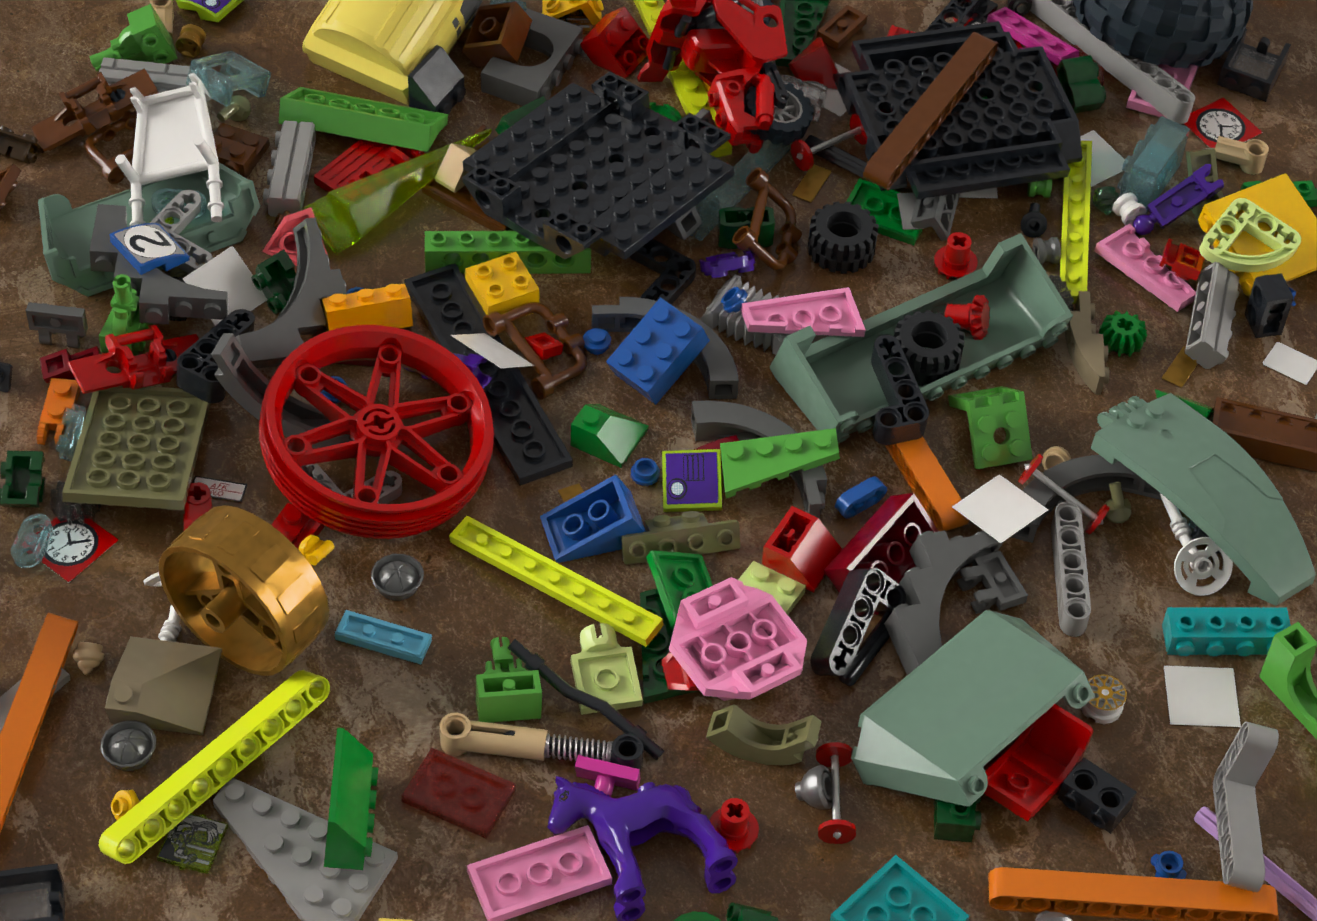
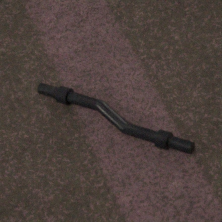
(536, 662)

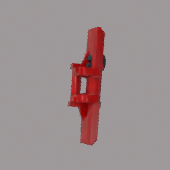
(136, 371)

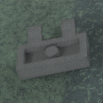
(57, 319)
(999, 580)

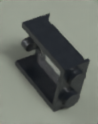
(1252, 69)
(32, 894)

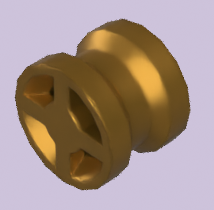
(190, 40)

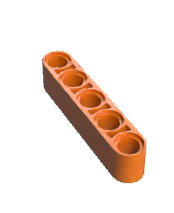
(928, 482)

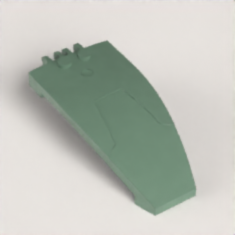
(1213, 486)

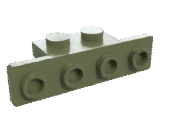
(681, 534)

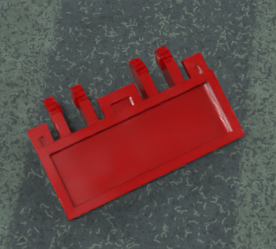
(362, 161)

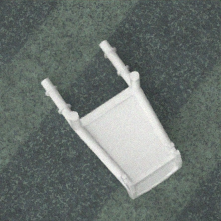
(171, 142)

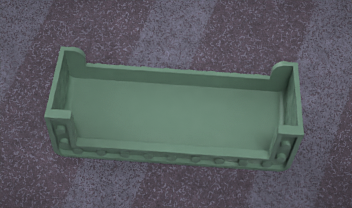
(835, 375)

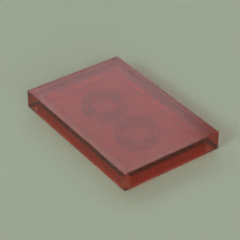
(458, 793)

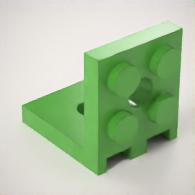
(988, 411)

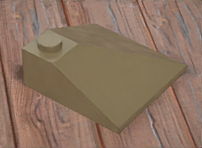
(164, 685)

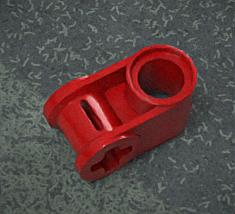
(197, 503)

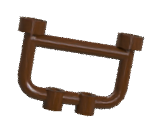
(110, 169)
(748, 237)
(544, 384)

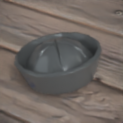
(397, 576)
(128, 745)

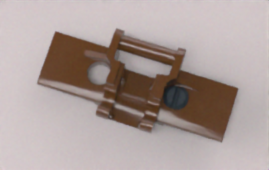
(110, 107)

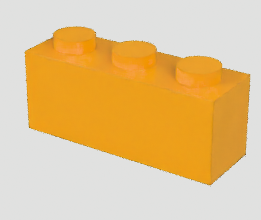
(378, 306)

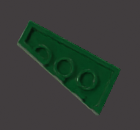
(801, 24)
(653, 675)

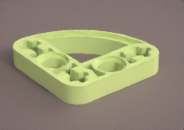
(1249, 222)

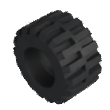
(842, 237)
(933, 332)

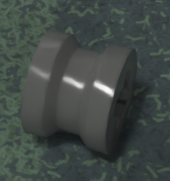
(1047, 250)

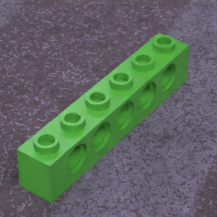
(476, 247)

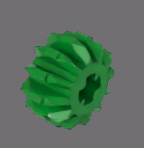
(1123, 333)

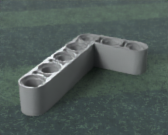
(1237, 805)

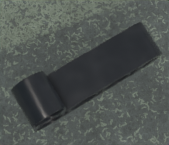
(196, 365)
(907, 410)
(860, 596)

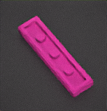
(1032, 35)

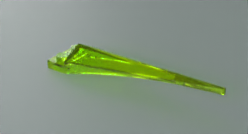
(358, 207)

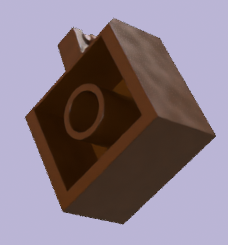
(496, 32)

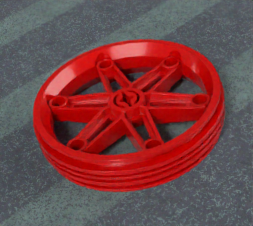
(376, 431)

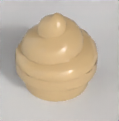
(1054, 456)
(88, 656)

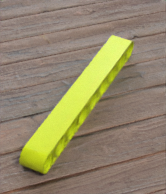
(213, 767)

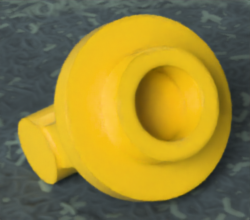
(315, 549)
(123, 802)

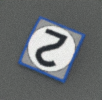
(148, 247)

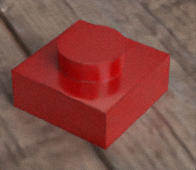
(545, 345)

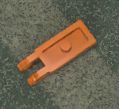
(60, 395)

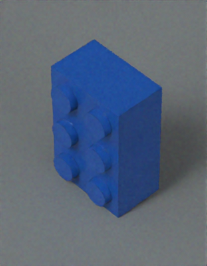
(658, 350)

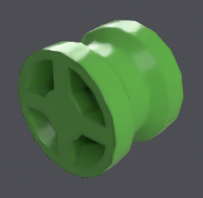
(1040, 188)

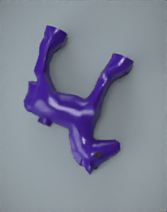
(632, 822)

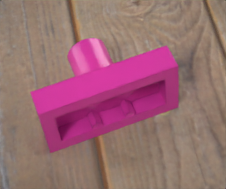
(607, 774)

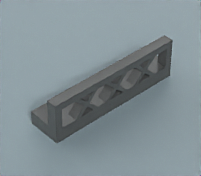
(931, 210)

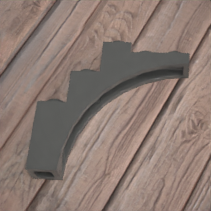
(157, 292)
(303, 310)
(937, 560)

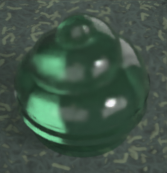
(1104, 198)

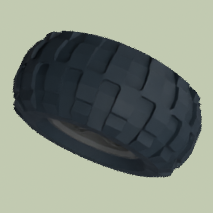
(1167, 30)

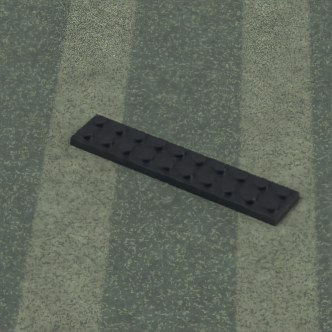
(519, 422)

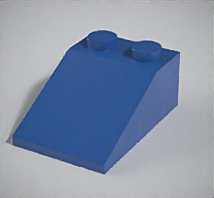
(592, 521)

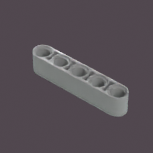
(1070, 569)

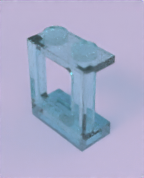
(234, 75)

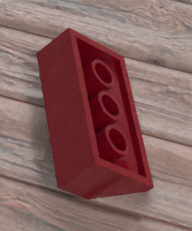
(884, 541)

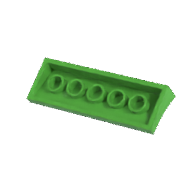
(363, 118)

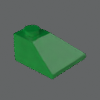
(606, 433)

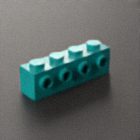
(1222, 630)

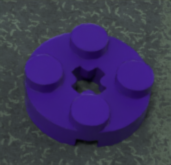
(720, 264)

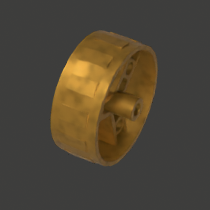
(244, 590)

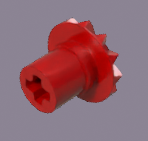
(956, 257)
(971, 316)
(736, 824)

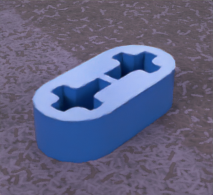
(860, 497)

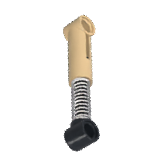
(532, 742)

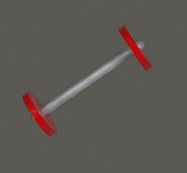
(803, 154)
(1096, 519)
(836, 830)

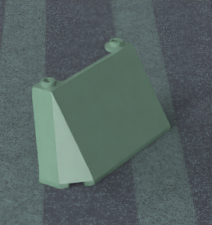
(69, 231)
(964, 709)

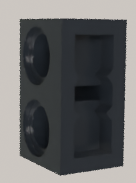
(1268, 305)
(1100, 791)

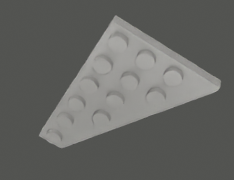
(292, 853)

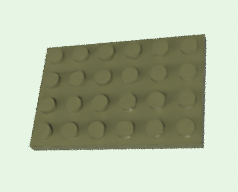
(137, 448)

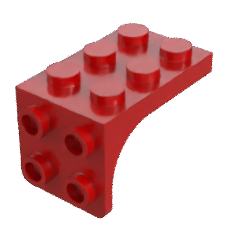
(1038, 762)

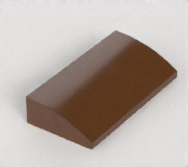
(1269, 433)

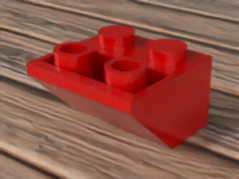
(616, 43)
(800, 548)

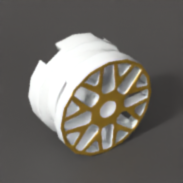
(1111, 693)

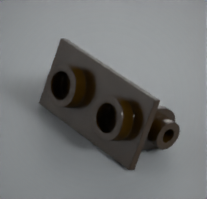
(23, 146)

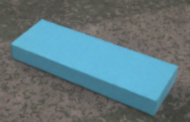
(383, 637)

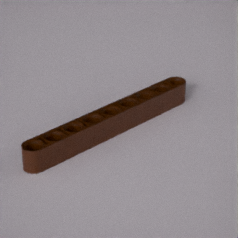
(930, 111)

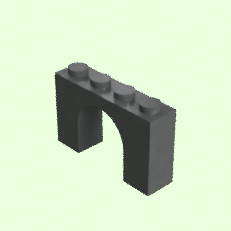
(527, 83)

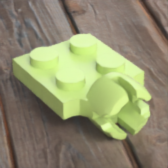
(782, 588)
(606, 669)

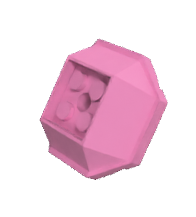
(736, 641)

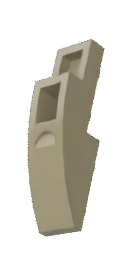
(1086, 346)

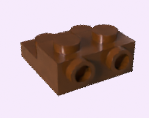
(239, 148)

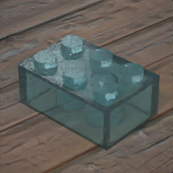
(1154, 161)

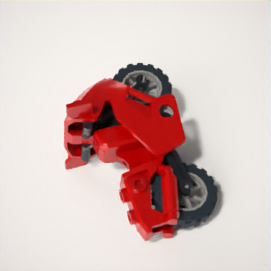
(732, 52)

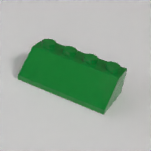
(350, 804)

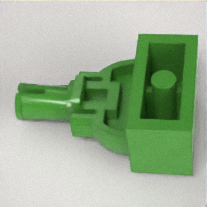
(142, 40)
(124, 315)
(507, 691)

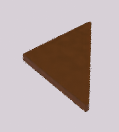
(462, 200)

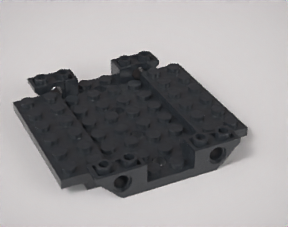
(983, 141)
(596, 170)

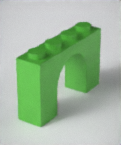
(1289, 673)

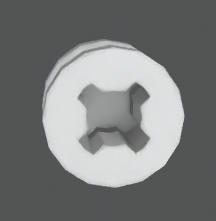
(1128, 208)

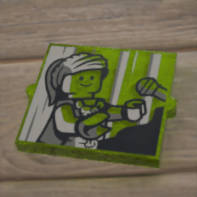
(193, 843)

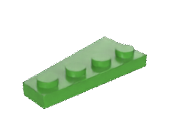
(762, 459)

